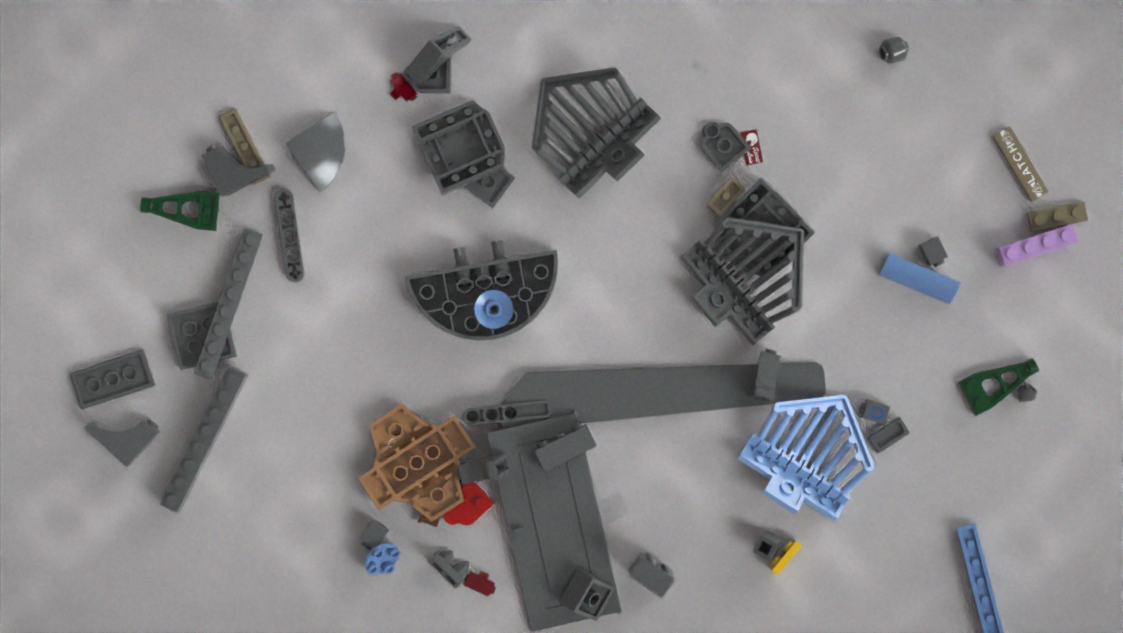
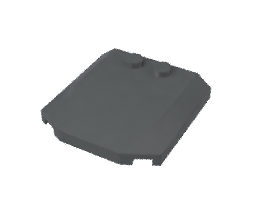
(461, 146)
(763, 205)

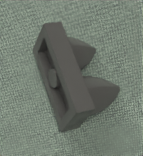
(454, 575)

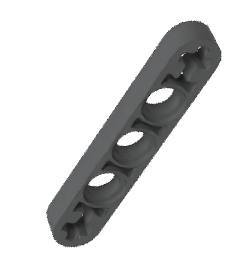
(284, 227)

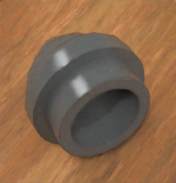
(1026, 393)

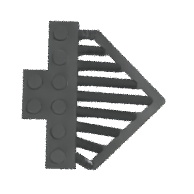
(612, 150)
(724, 294)

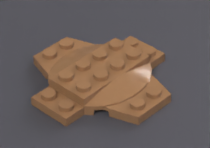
(416, 462)

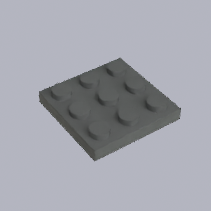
(190, 331)

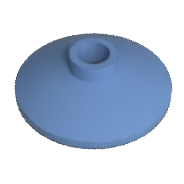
(486, 301)

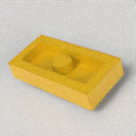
(790, 550)

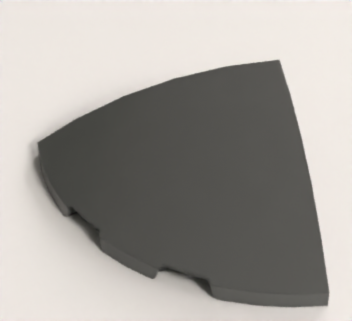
(320, 150)

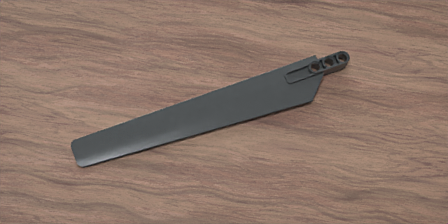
(646, 392)

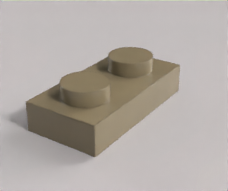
(725, 196)

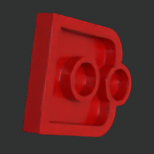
(473, 507)

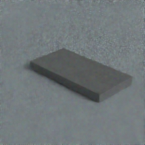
(112, 379)

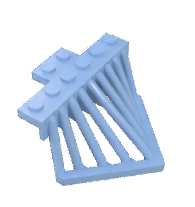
(790, 480)

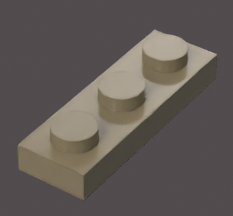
(1057, 216)

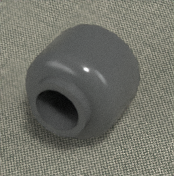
(893, 50)

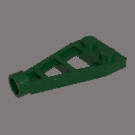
(207, 210)
(975, 394)

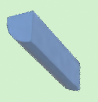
(919, 278)

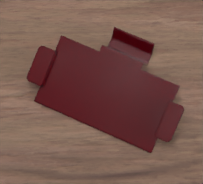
(402, 88)
(480, 583)

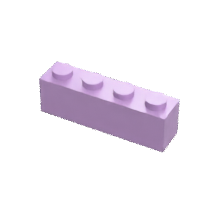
(1036, 245)

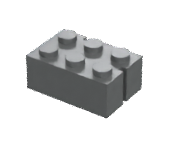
(652, 575)

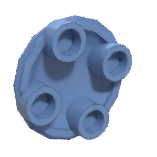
(382, 559)

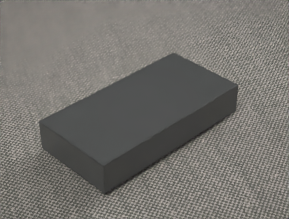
(888, 435)

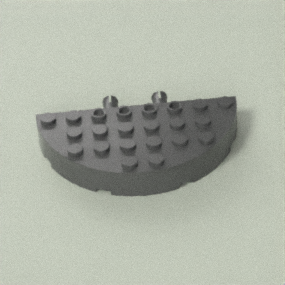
(450, 294)

